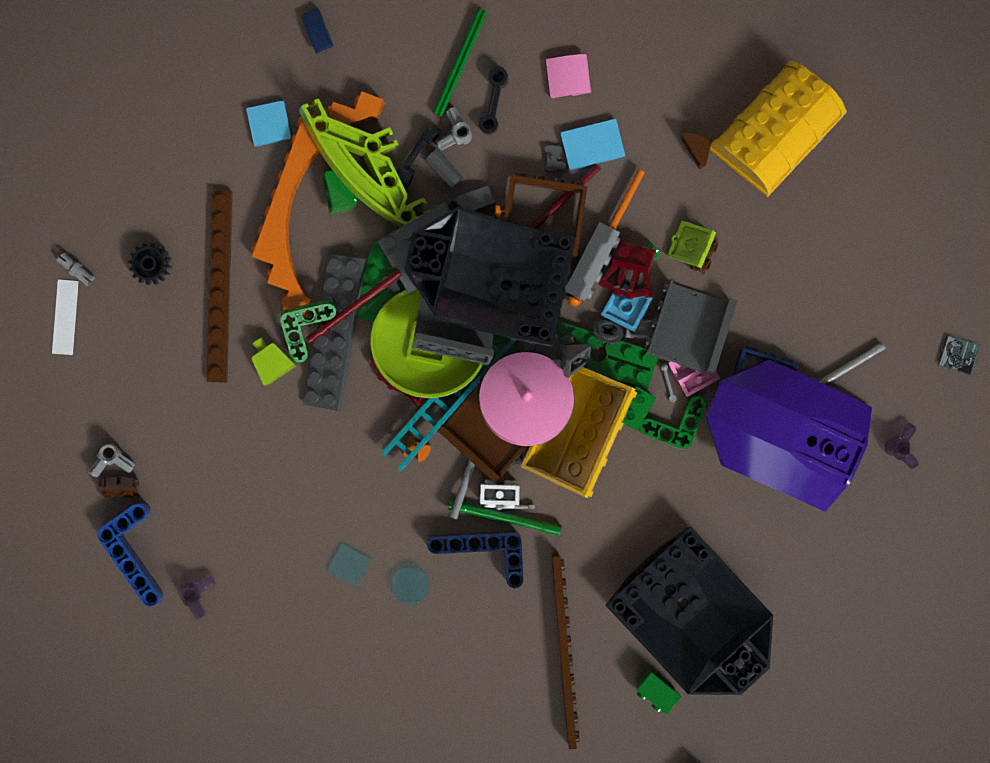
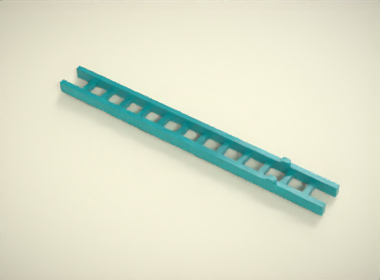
(449, 411)

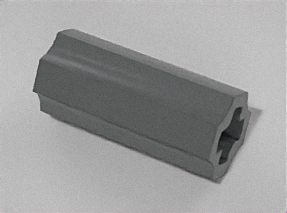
(444, 168)

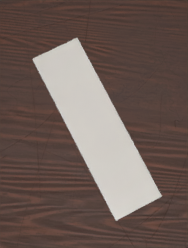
(65, 317)

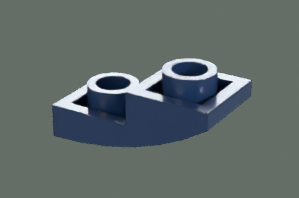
(317, 30)

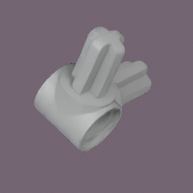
(457, 126)
(102, 461)

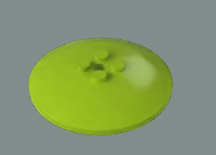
(410, 369)

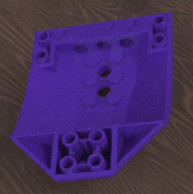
(763, 429)

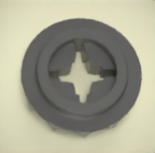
(607, 326)

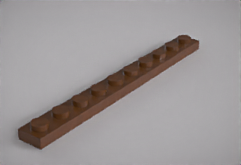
(219, 286)
(566, 658)

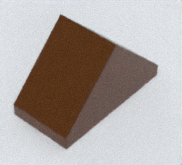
(698, 147)

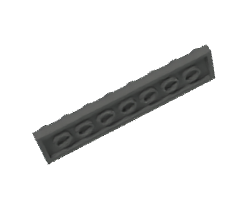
(332, 352)

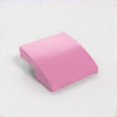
(568, 75)
(690, 379)

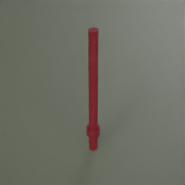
(561, 200)
(324, 328)

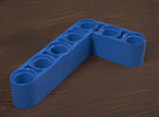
(129, 554)

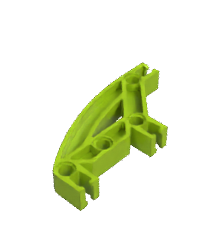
(334, 146)

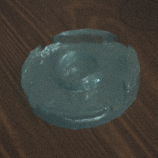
(410, 585)

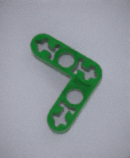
(299, 320)
(682, 429)

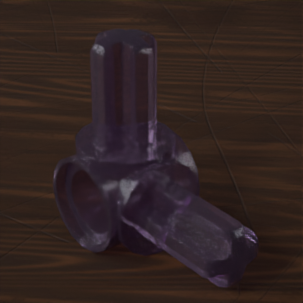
(900, 446)
(193, 600)

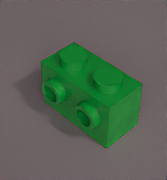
(337, 195)
(638, 408)
(657, 692)

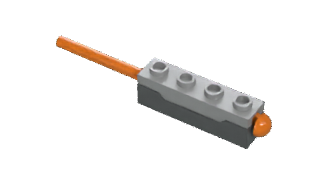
(597, 251)

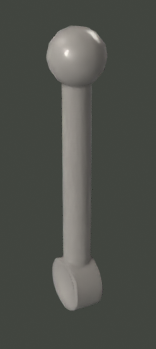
(672, 398)
(500, 507)

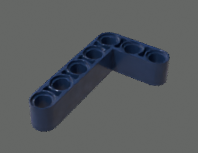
(484, 546)

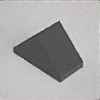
(574, 358)

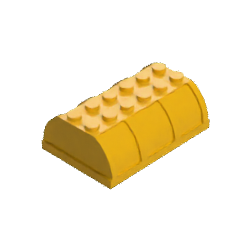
(779, 127)
(582, 447)

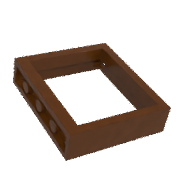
(556, 184)

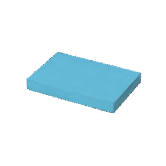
(592, 144)

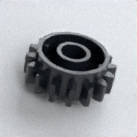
(140, 260)

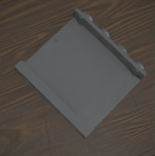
(690, 328)
(450, 339)

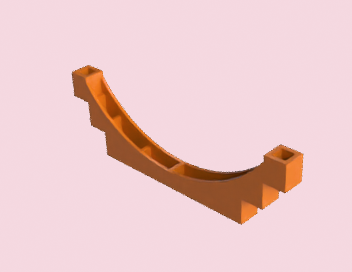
(274, 234)

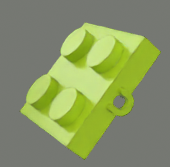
(691, 244)

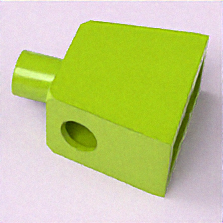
(271, 361)

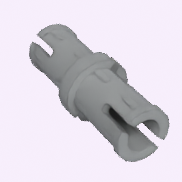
(75, 269)

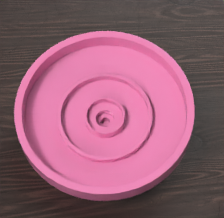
(526, 399)

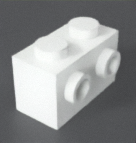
(499, 494)

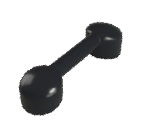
(489, 124)
(405, 172)

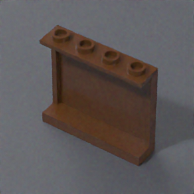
(476, 441)

